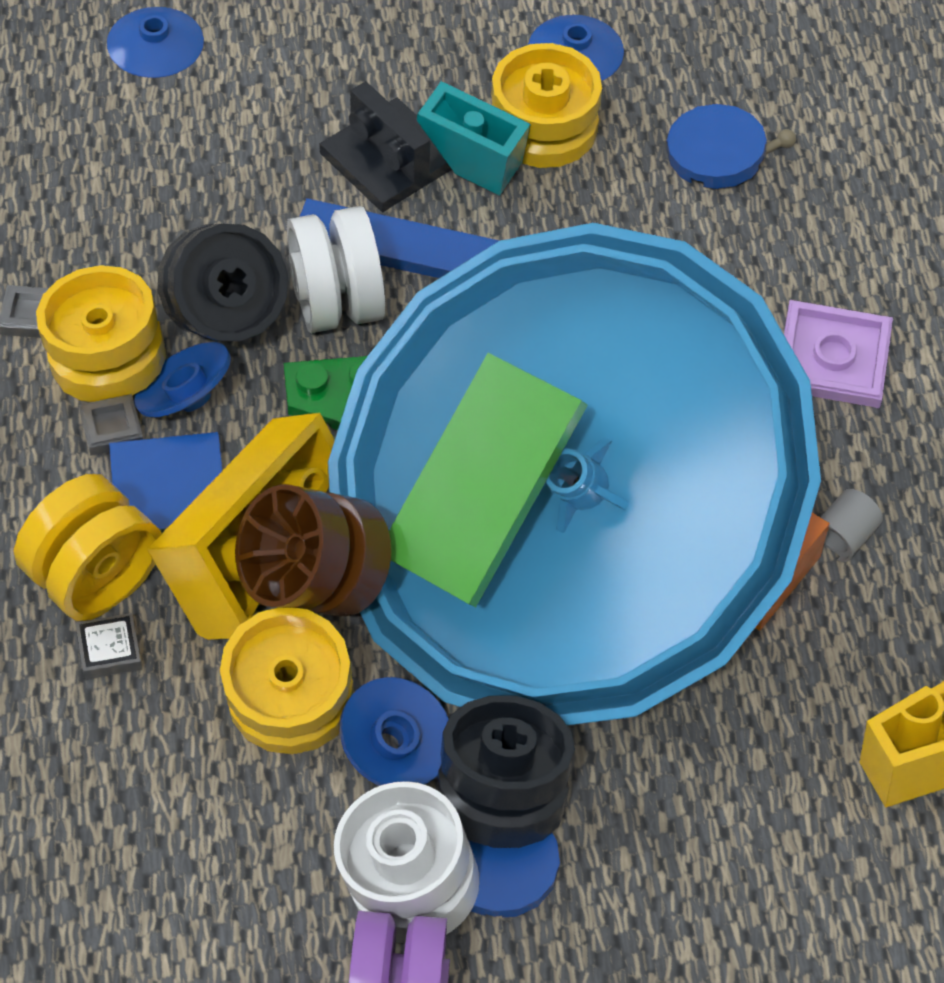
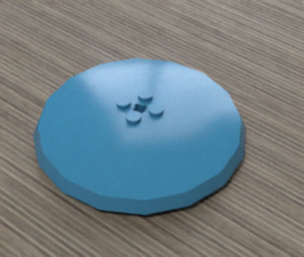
(685, 461)

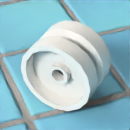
(336, 269)

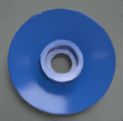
(592, 37)
(155, 42)
(185, 380)
(399, 710)

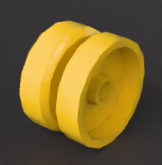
(554, 93)
(101, 333)
(86, 546)
(286, 679)

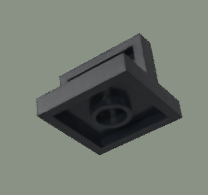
(383, 149)

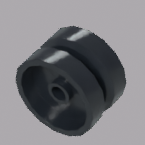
(253, 287)
(506, 770)

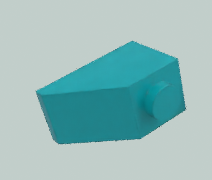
(474, 137)

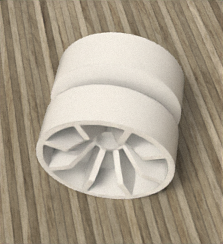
(407, 856)

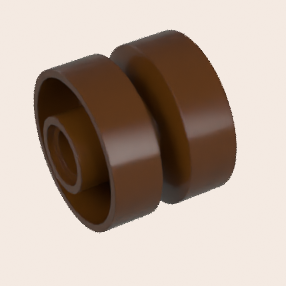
(312, 551)

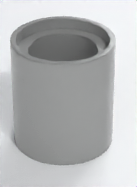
(852, 521)

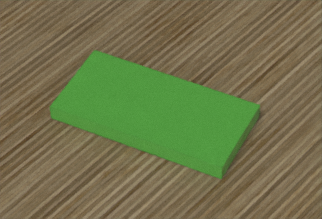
(483, 478)

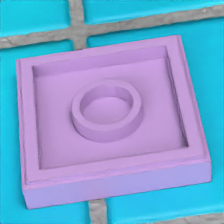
(840, 351)

